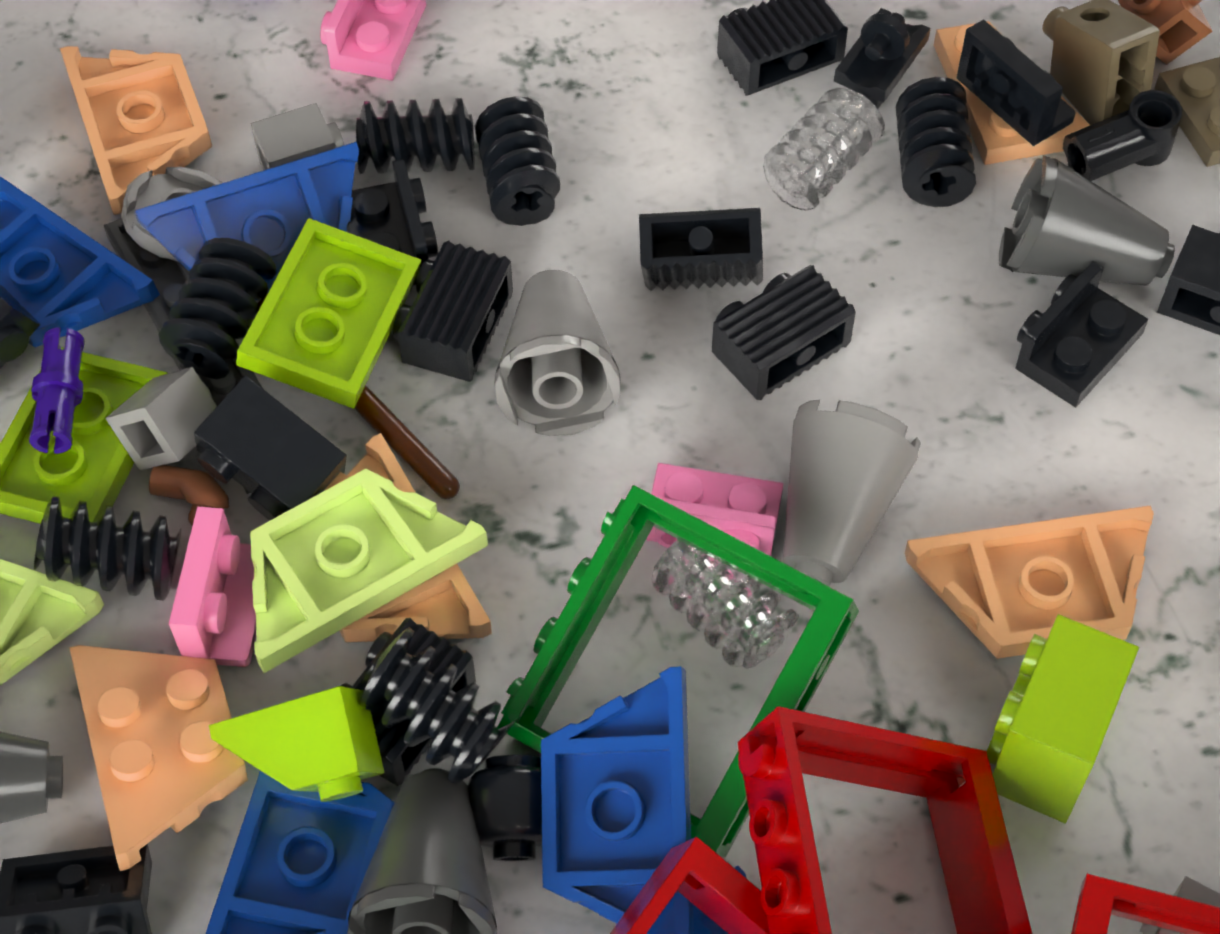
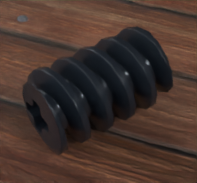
(415, 136)
(935, 142)
(517, 161)
(215, 304)
(107, 549)
(432, 707)

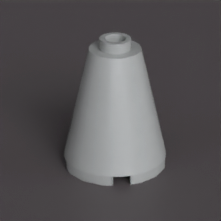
(556, 359)
(841, 484)

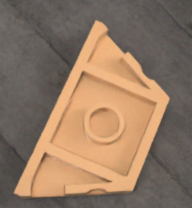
(136, 115)
(1023, 575)
(439, 604)
(154, 741)

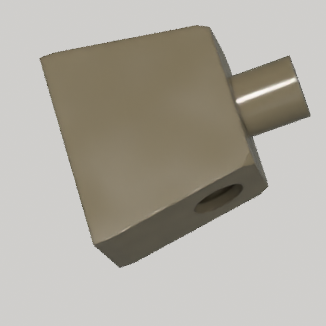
(1101, 56)

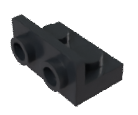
(1012, 84)
(391, 215)
(1077, 337)
(75, 893)

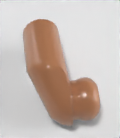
(189, 485)

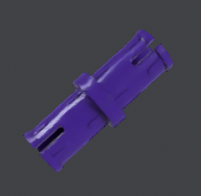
(57, 391)

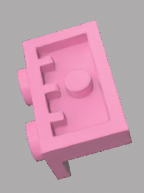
(370, 35)
(729, 502)
(214, 594)

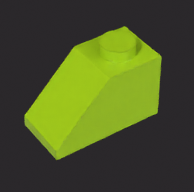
(309, 742)

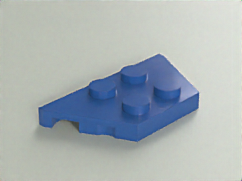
(258, 208)
(60, 270)
(619, 801)
(298, 861)

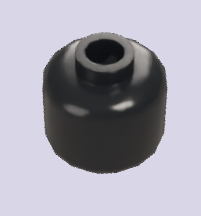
(508, 806)

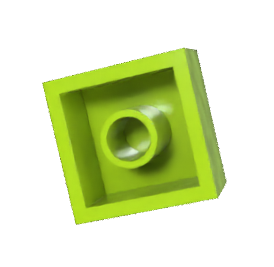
(1058, 716)

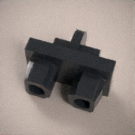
(881, 55)

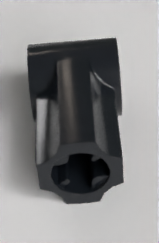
(1135, 136)

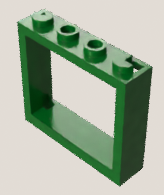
(593, 589)

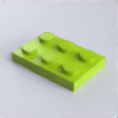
(328, 313)
(93, 465)

